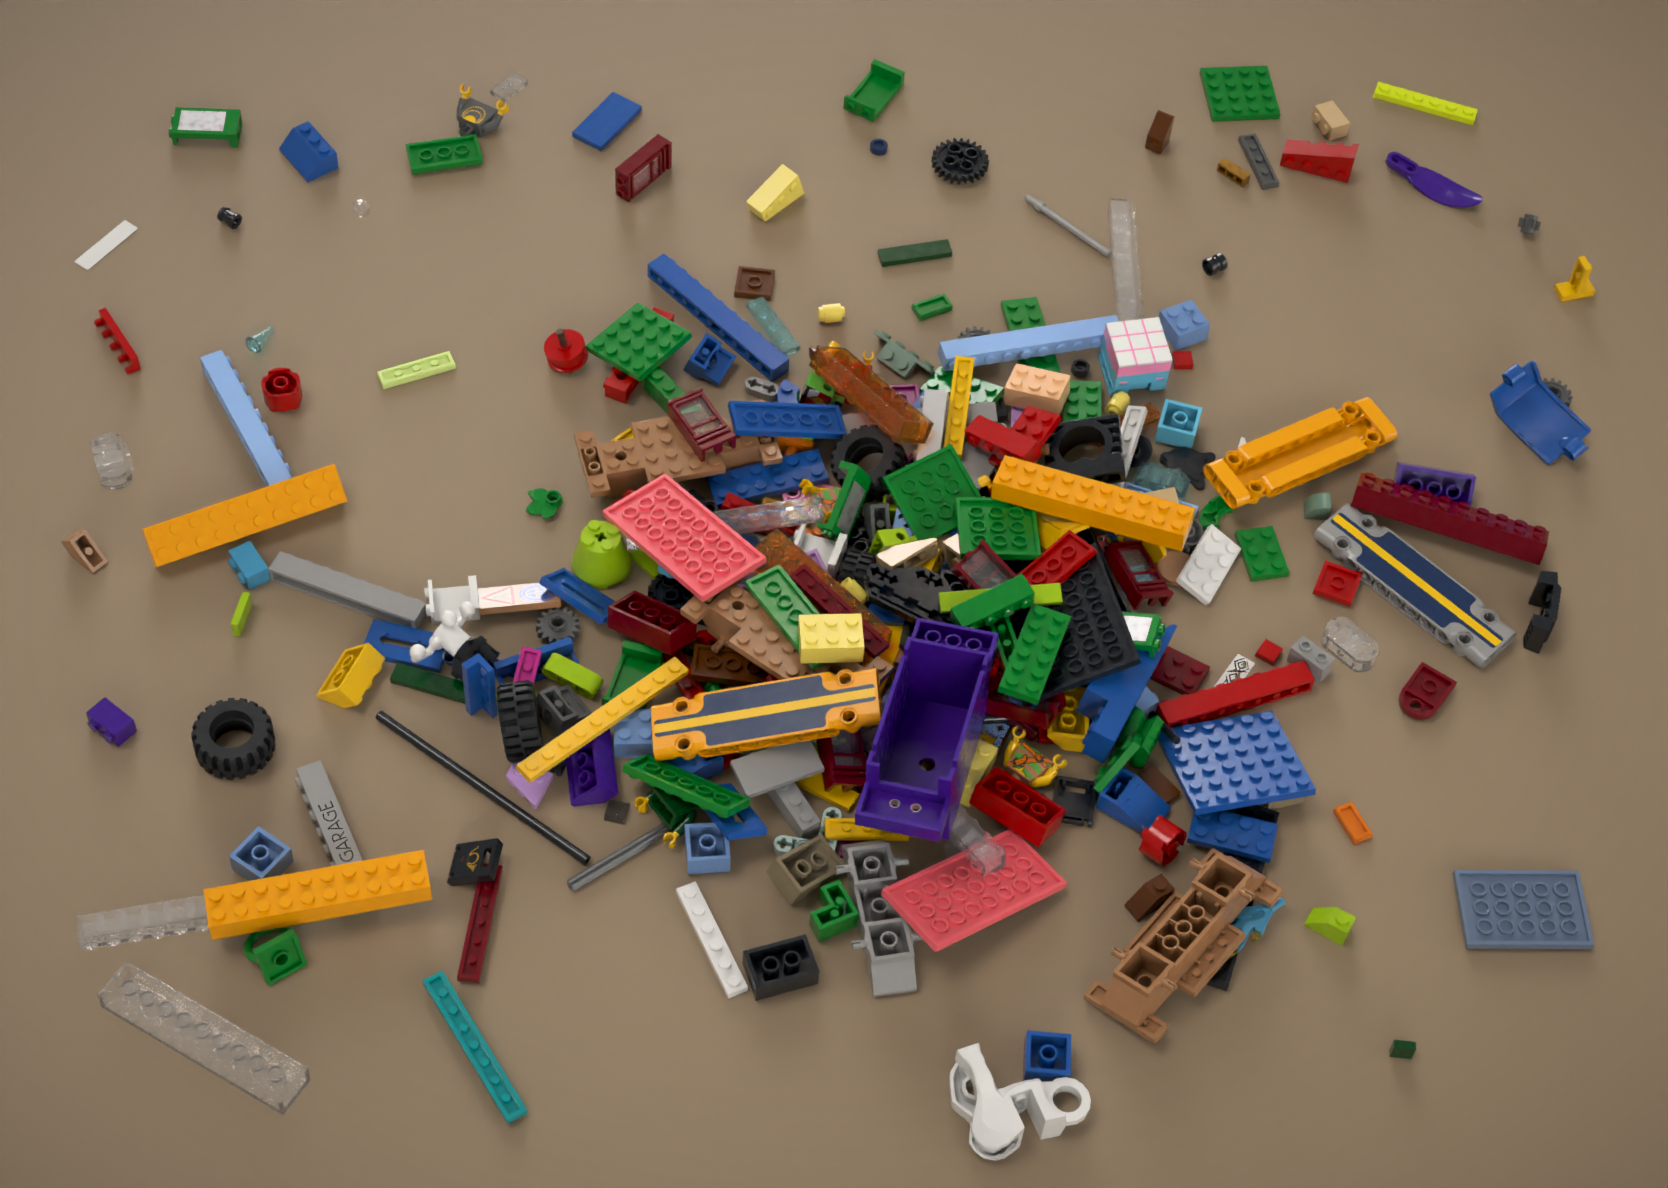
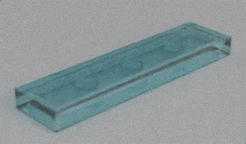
(773, 326)

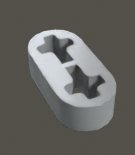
(761, 389)

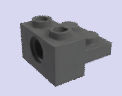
(561, 708)

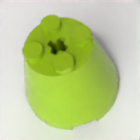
(601, 555)

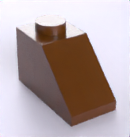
(1159, 132)
(1149, 897)

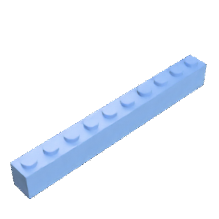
(1026, 342)
(245, 418)

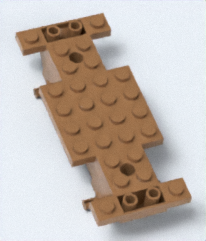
(659, 450)
(744, 626)
(1182, 943)

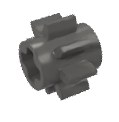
(1529, 224)

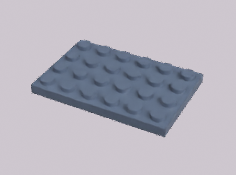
(1522, 909)

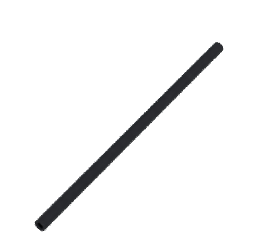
(484, 788)

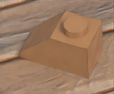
(84, 550)

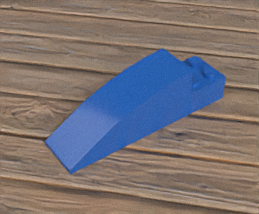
(1113, 698)

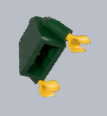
(671, 810)

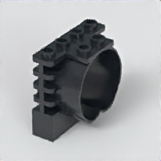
(1106, 430)

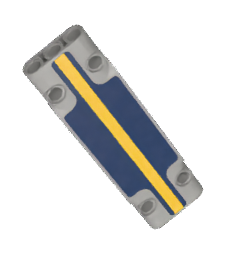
(1415, 585)

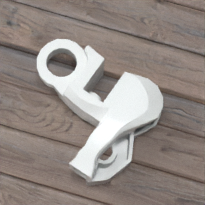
(995, 1112)

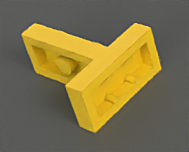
(1578, 284)

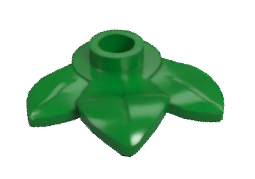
(543, 503)

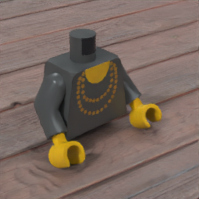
(476, 116)

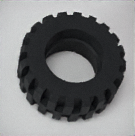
(862, 443)
(519, 720)
(238, 760)

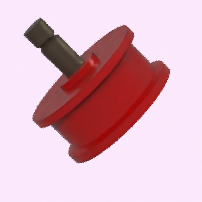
(565, 351)

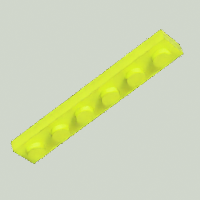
(1425, 103)

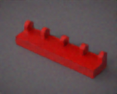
(119, 339)

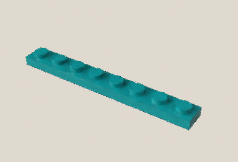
(475, 1047)

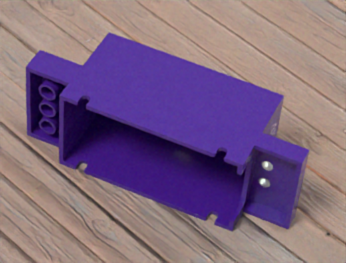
(932, 716)

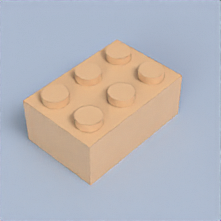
(1036, 388)

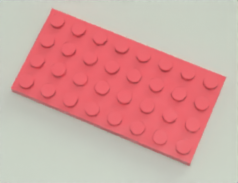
(684, 537)
(957, 901)

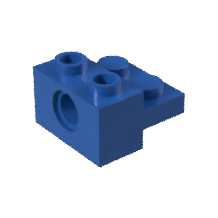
(699, 362)

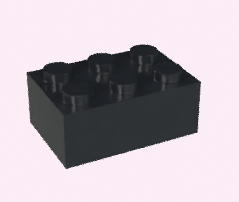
(780, 967)

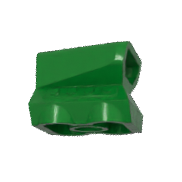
(1150, 733)

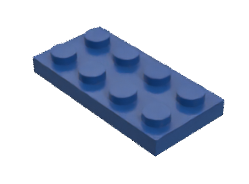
(1234, 834)

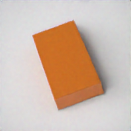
(1352, 823)

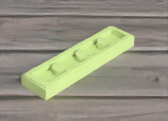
(416, 370)

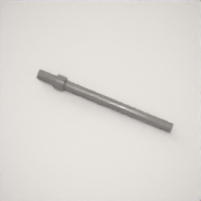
(1040, 206)

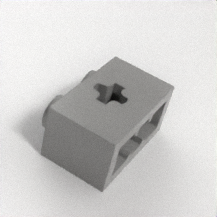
(1317, 660)

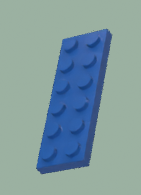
(786, 419)
(760, 481)

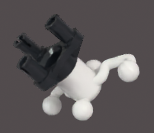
(456, 641)

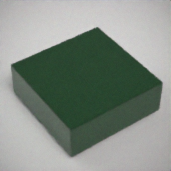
(1402, 1049)

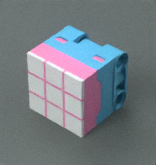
(1135, 355)

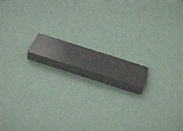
(1258, 161)

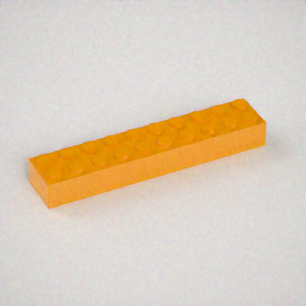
(1093, 503)
(243, 515)
(317, 894)

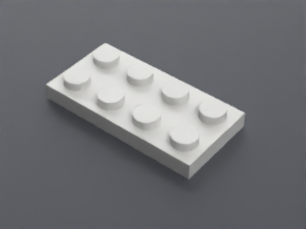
(1208, 564)

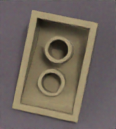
(804, 868)

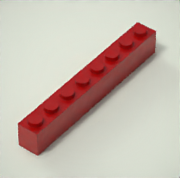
(1237, 695)

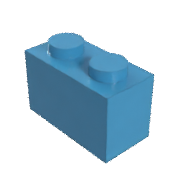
(249, 565)

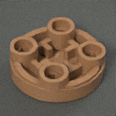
(1172, 565)

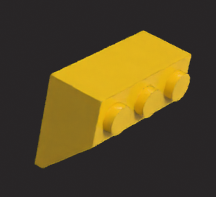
(351, 676)
(1070, 726)

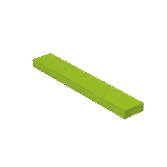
(1044, 595)

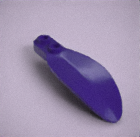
(1432, 183)

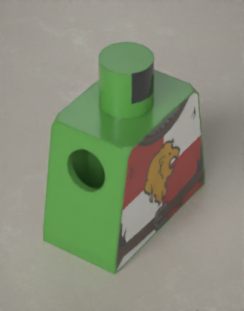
(819, 392)

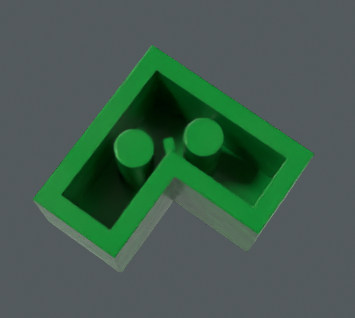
(836, 914)

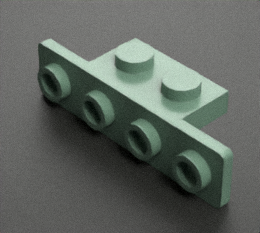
(898, 359)

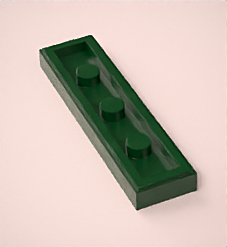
(914, 252)
(428, 682)

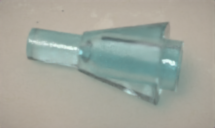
(256, 342)

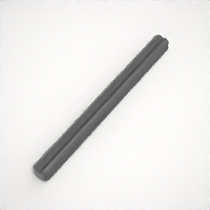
(617, 857)

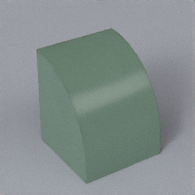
(1317, 506)

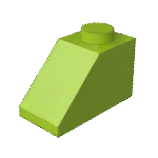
(1330, 923)

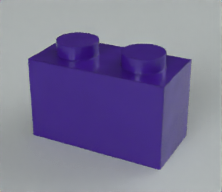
(111, 722)

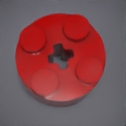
(281, 390)
(1162, 841)

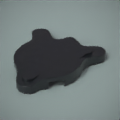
(1190, 462)

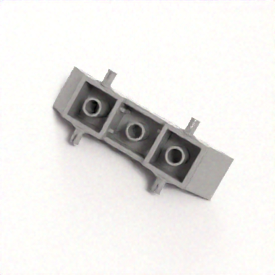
(883, 932)

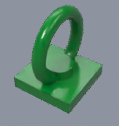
(276, 957)

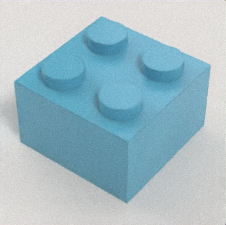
(1178, 424)

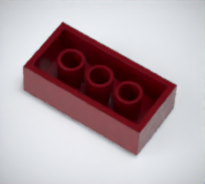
(651, 622)

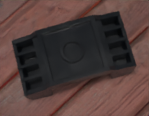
(1547, 596)

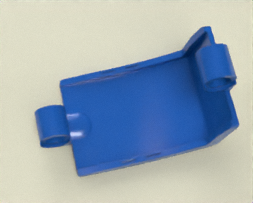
(1538, 415)

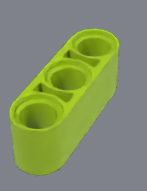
(568, 672)

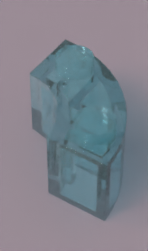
(1156, 477)

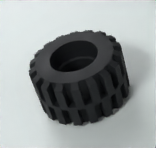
(856, 565)

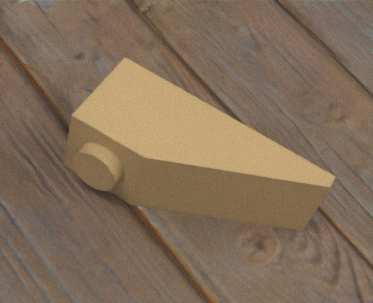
(908, 554)

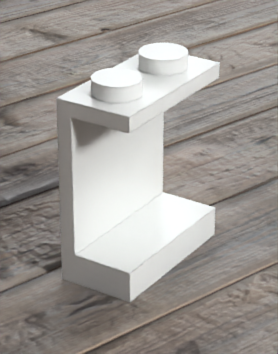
(829, 550)
(451, 599)

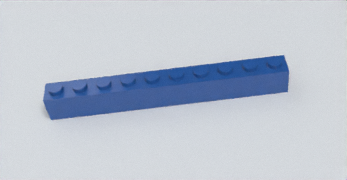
(718, 317)

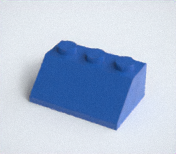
(309, 152)

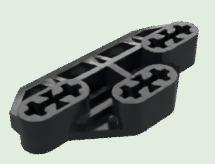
(909, 586)

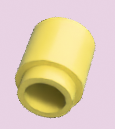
(831, 313)
(1118, 403)
(855, 589)

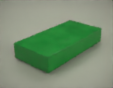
(932, 307)

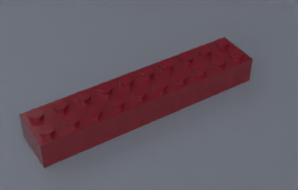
(1450, 518)

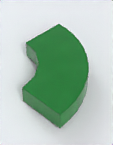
(1214, 512)

